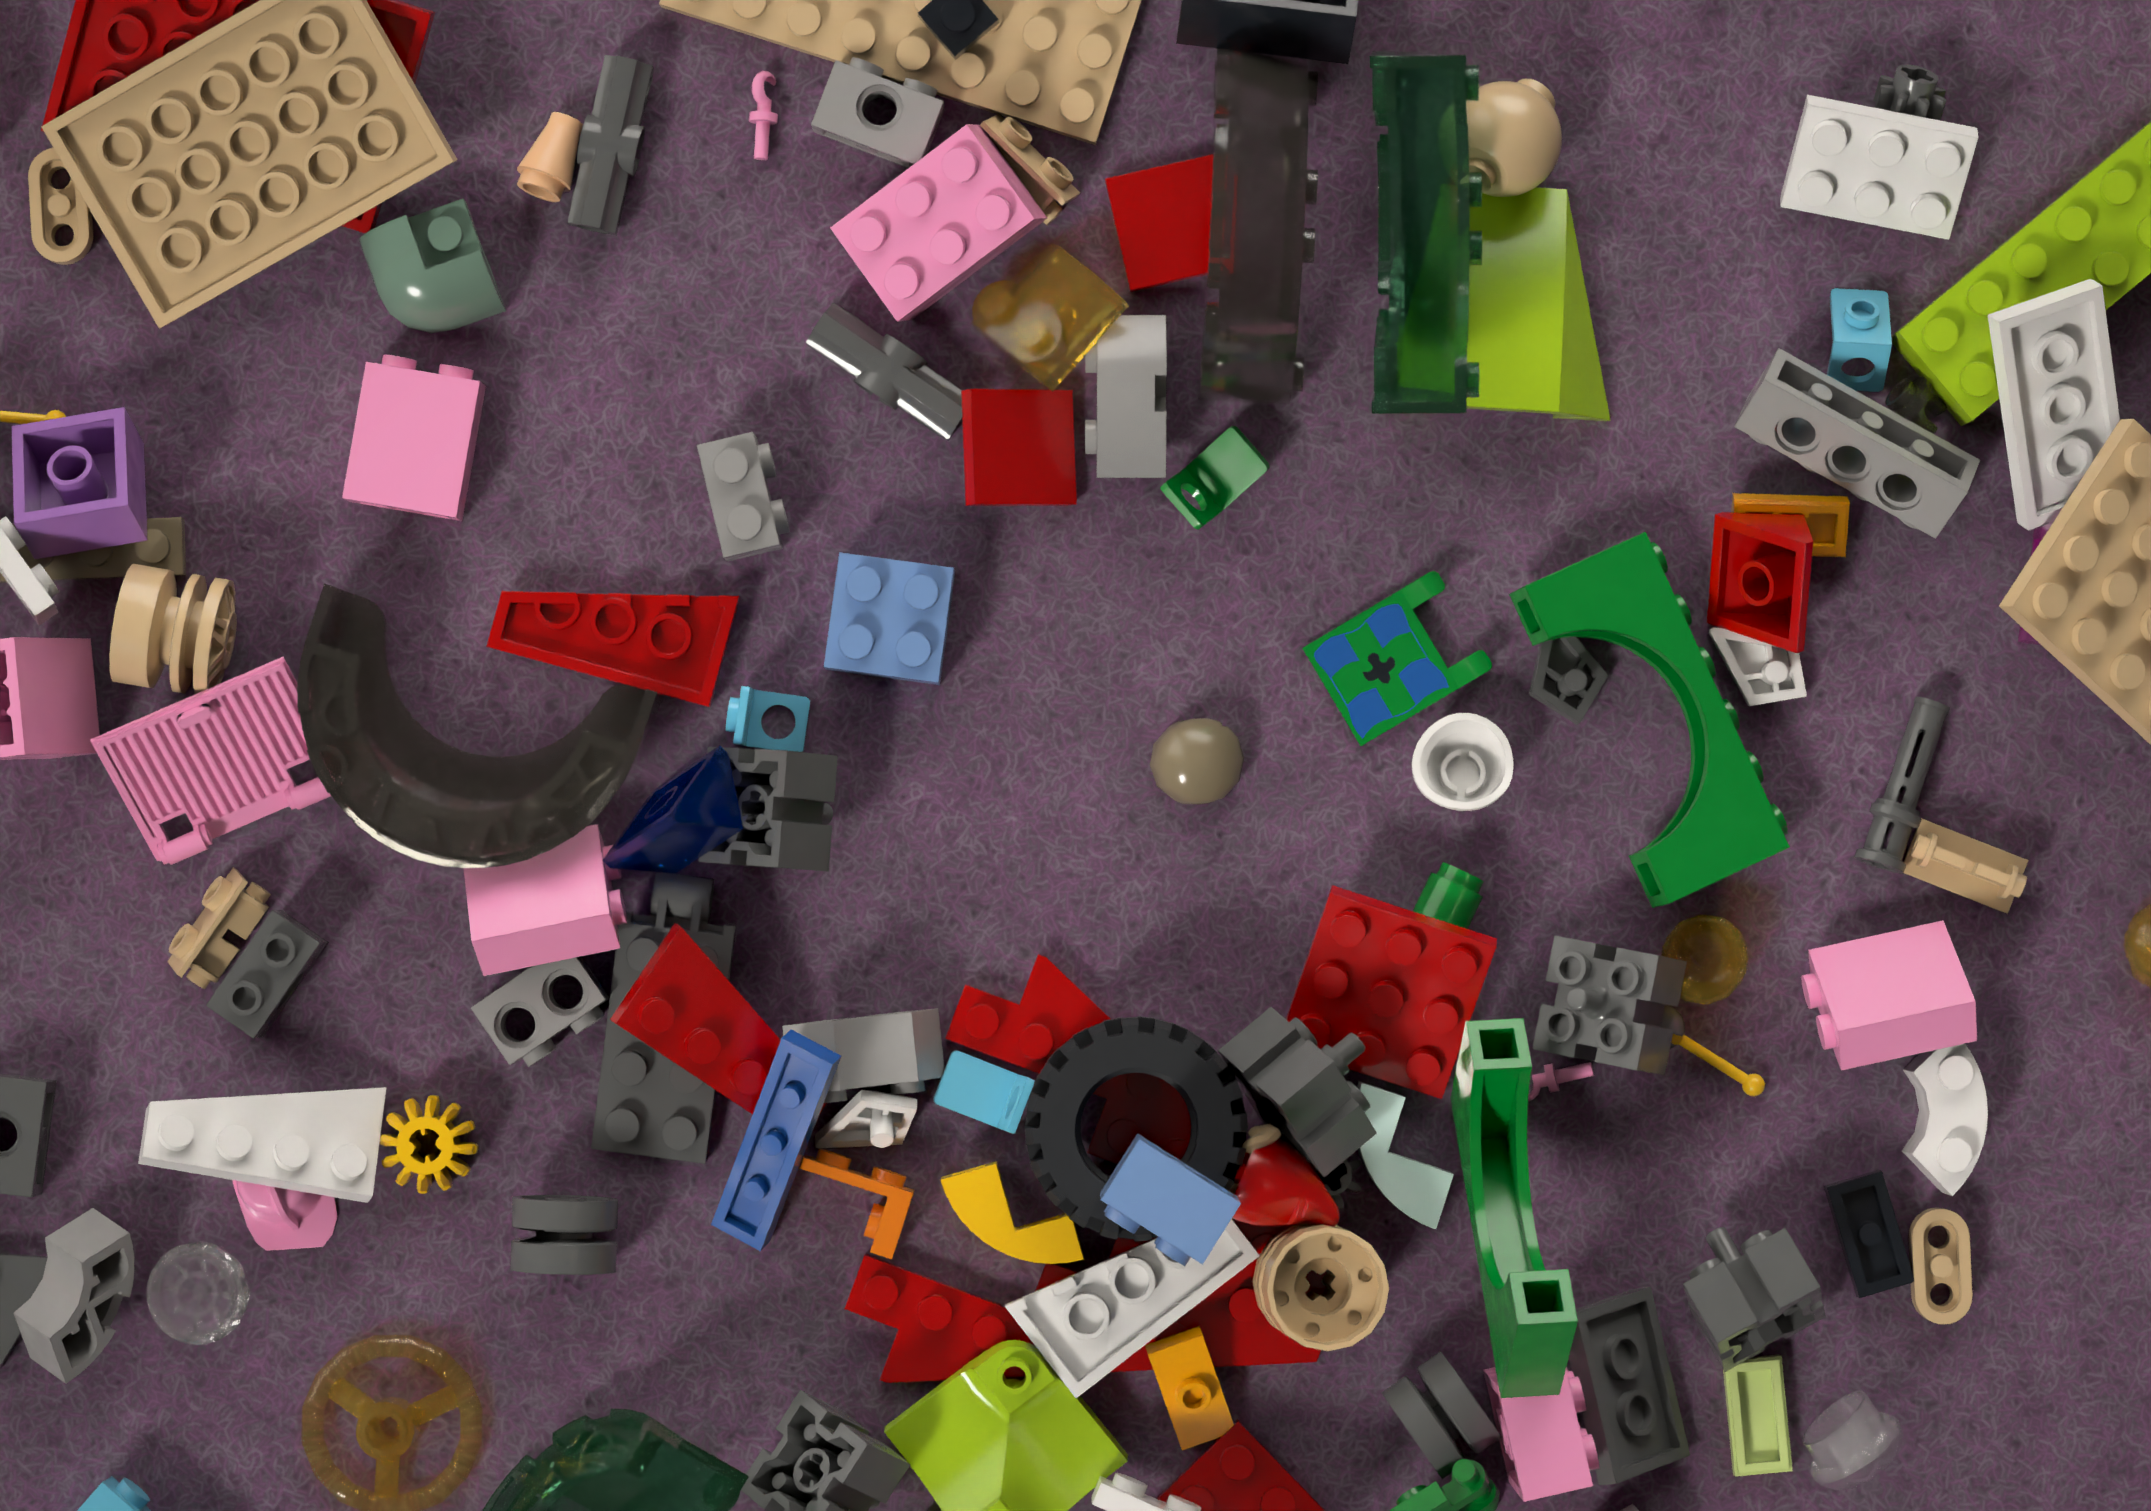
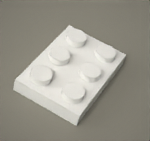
(1878, 167)

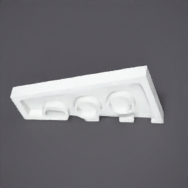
(284, 1141)
(1120, 1305)

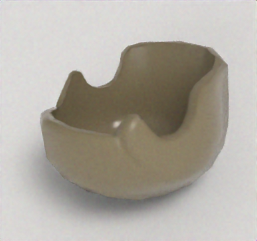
(1197, 761)

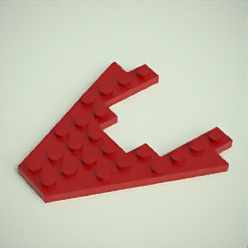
(950, 1327)

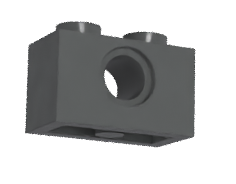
(267, 974)
(29, 1106)

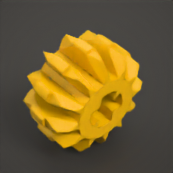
(447, 1142)

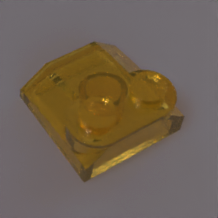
(1047, 314)

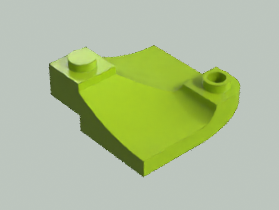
(1005, 1440)

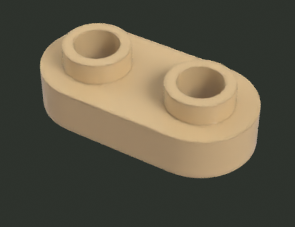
(57, 208)
(1941, 1264)

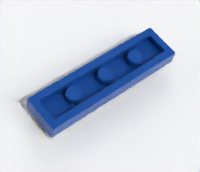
(776, 1139)

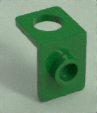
(1216, 477)

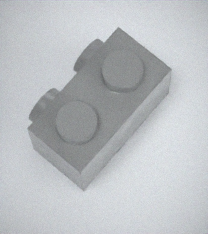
(740, 496)

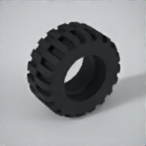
(1117, 1049)

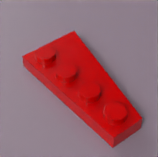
(631, 639)
(699, 1020)

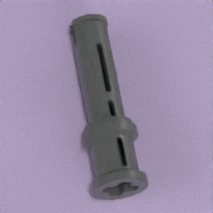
(1925, 719)

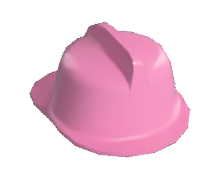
(286, 1217)

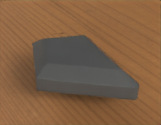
(1566, 678)

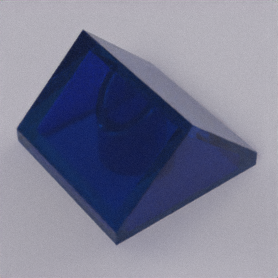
(681, 819)

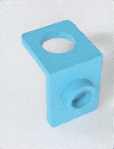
(1860, 331)
(746, 714)
(983, 1091)

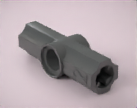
(610, 144)
(888, 370)

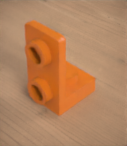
(884, 1221)

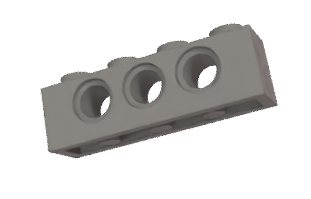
(1857, 443)

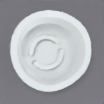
(1463, 762)

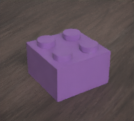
(79, 483)

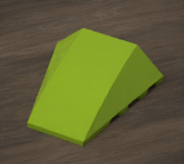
(1533, 311)

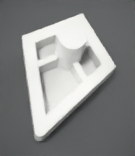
(1760, 669)
(869, 1120)

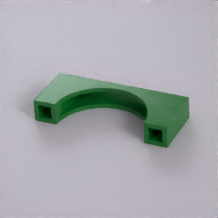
(1724, 810)
(1526, 1305)

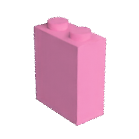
(414, 438)
(47, 698)
(545, 906)
(1890, 995)

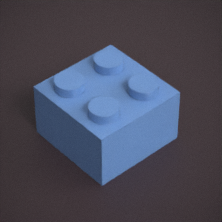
(889, 618)
(1169, 1201)

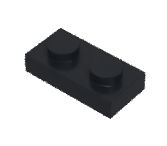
(1869, 1233)

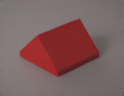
(1761, 577)

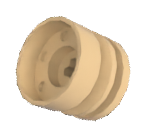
(160, 629)
(1354, 1284)

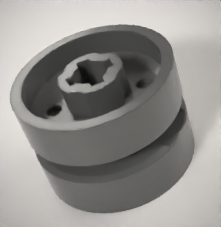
(564, 1234)
(1441, 1414)

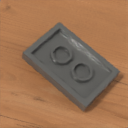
(1627, 1386)

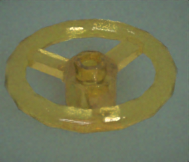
(387, 1449)

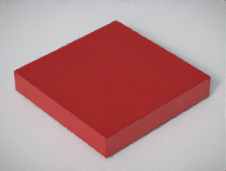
(1163, 221)
(1018, 447)

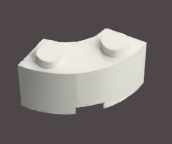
(1950, 1116)

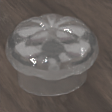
(198, 1293)
(1851, 1442)

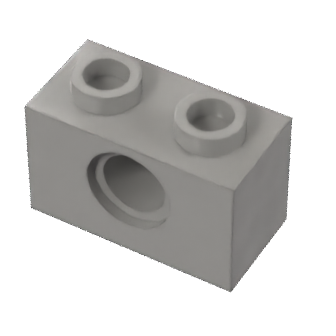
(853, 88)

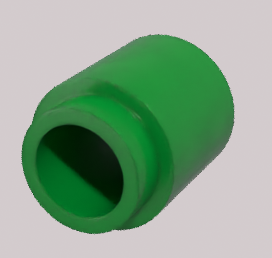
(1450, 896)

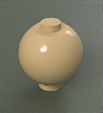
(1514, 136)

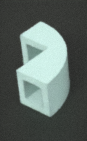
(1407, 1183)

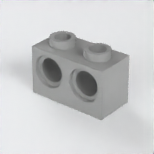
(535, 993)

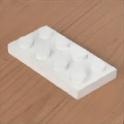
(2053, 394)

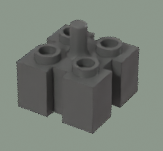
(780, 810)
(1609, 1005)
(1302, 1087)
(1752, 1296)
(823, 1463)

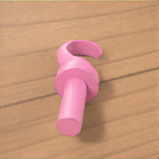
(763, 116)
(1553, 1077)

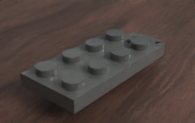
(643, 1097)

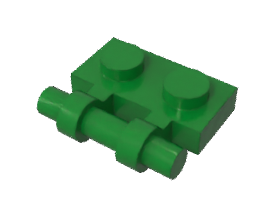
(1467, 1491)

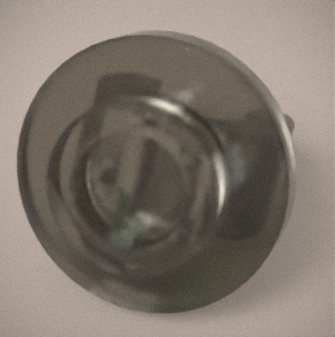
(1916, 402)

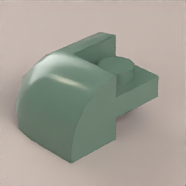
(432, 269)

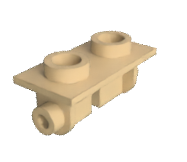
(1043, 178)
(1965, 866)
(202, 943)

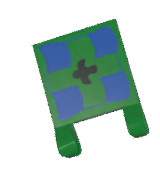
(1386, 665)

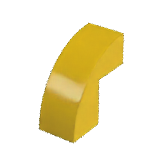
(984, 1208)

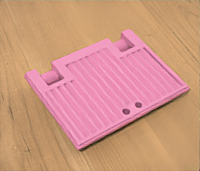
(212, 762)

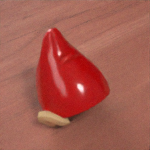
(1280, 1185)

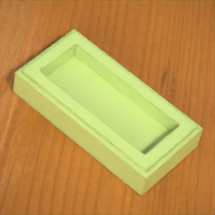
(1758, 1417)

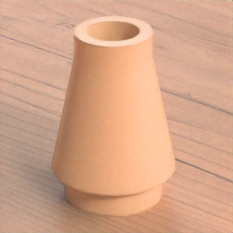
(551, 159)

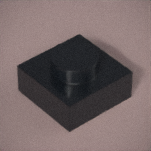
(958, 23)

